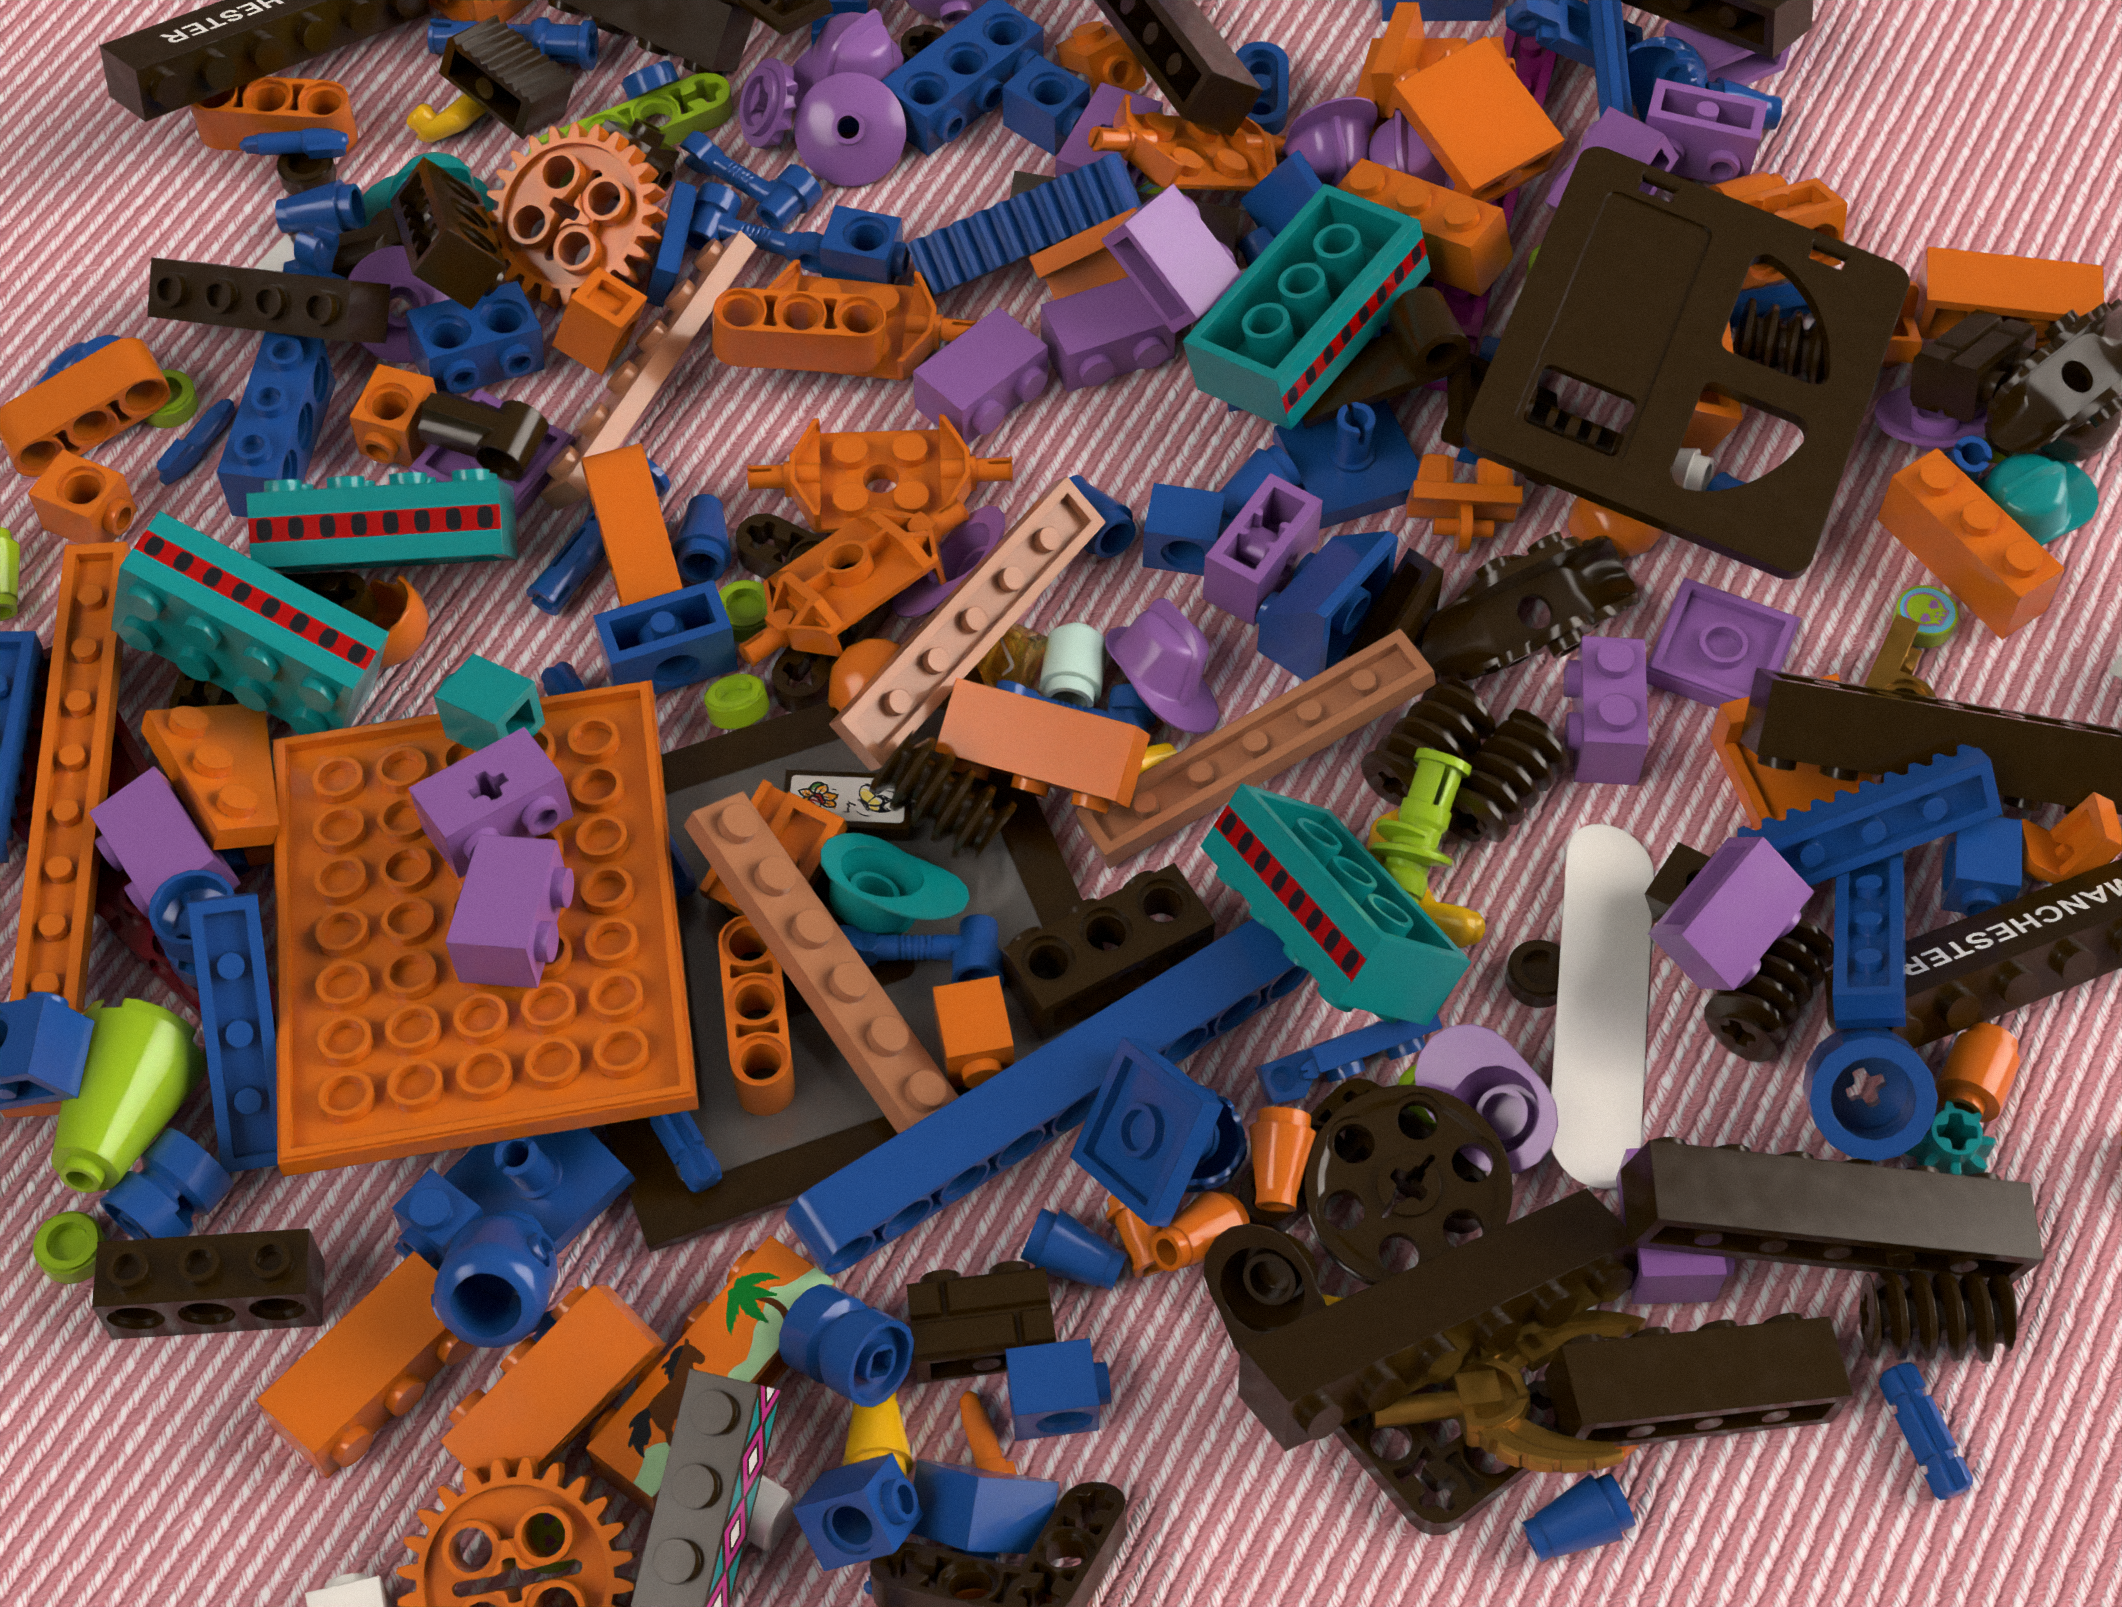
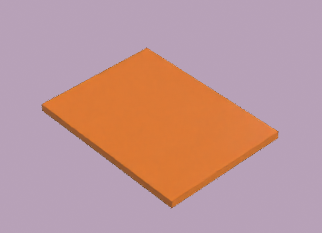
(371, 1022)

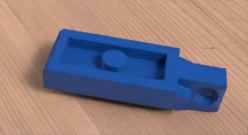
(1561, 27)
(1340, 1057)

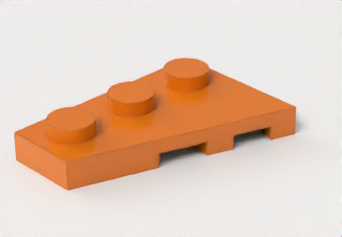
(220, 770)

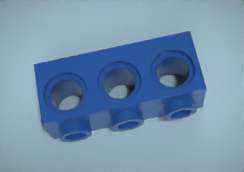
(963, 73)
(277, 417)

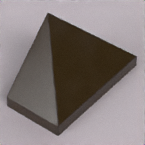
(1404, 603)

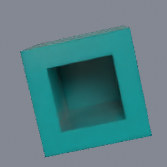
(487, 703)

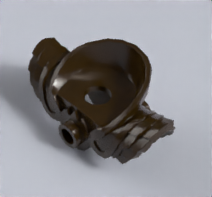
(2042, 411)
(1482, 627)

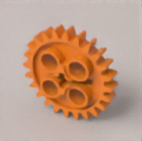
(535, 194)
(506, 1513)

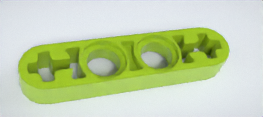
(667, 100)

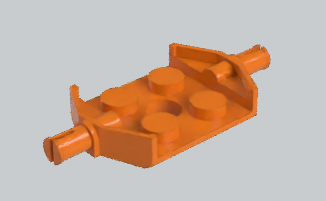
(1187, 153)
(911, 321)
(831, 472)
(817, 600)

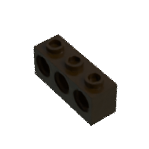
(448, 234)
(1100, 977)
(209, 1284)

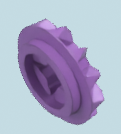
(767, 103)

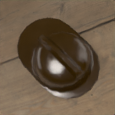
(1260, 1280)

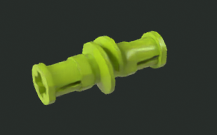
(1422, 821)

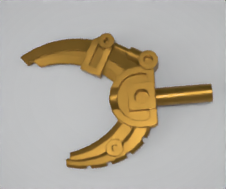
(1495, 1402)

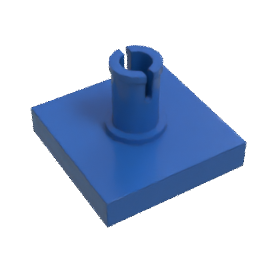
(1352, 461)
(1147, 1132)
(554, 1176)

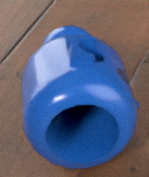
(496, 1279)

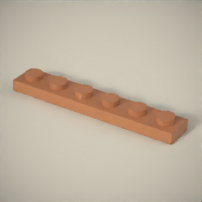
(638, 381)
(967, 624)
(1260, 746)
(820, 961)

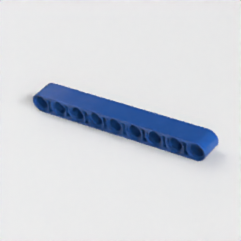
(1036, 1099)

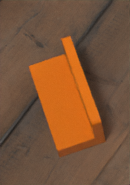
(1405, 49)
(1080, 260)

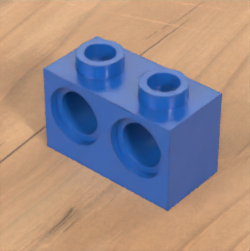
(477, 345)

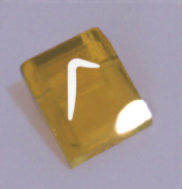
(1014, 657)

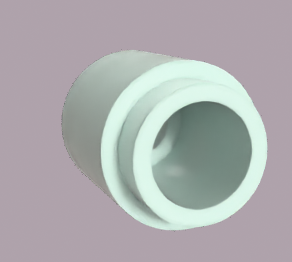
(1074, 664)

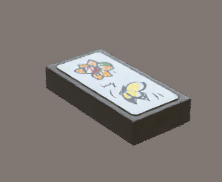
(850, 798)

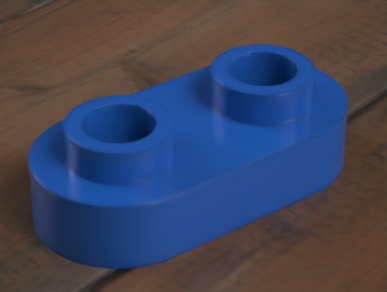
(1271, 70)

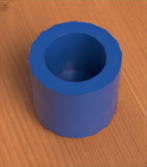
(1904, 1099)

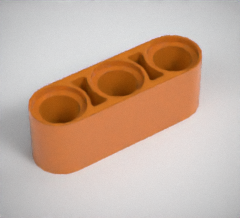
(273, 106)
(798, 330)
(83, 405)
(631, 524)
(759, 1041)

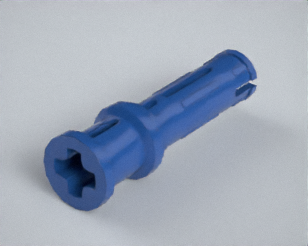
(559, 41)
(579, 558)

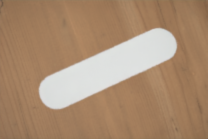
(1601, 1003)

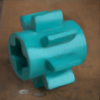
(1954, 1143)

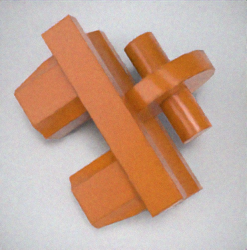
(1463, 508)

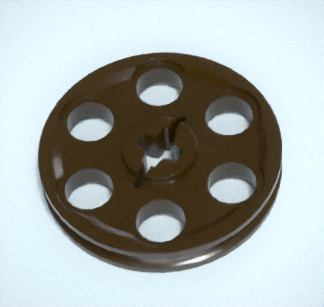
(1402, 1156)

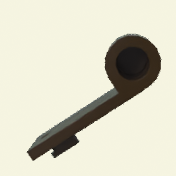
(1420, 349)

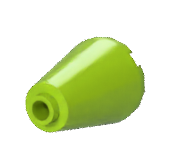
(130, 1088)

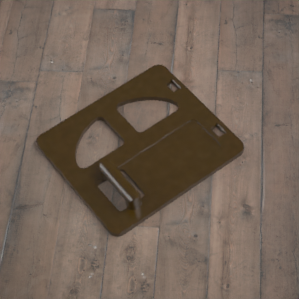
(1639, 307)

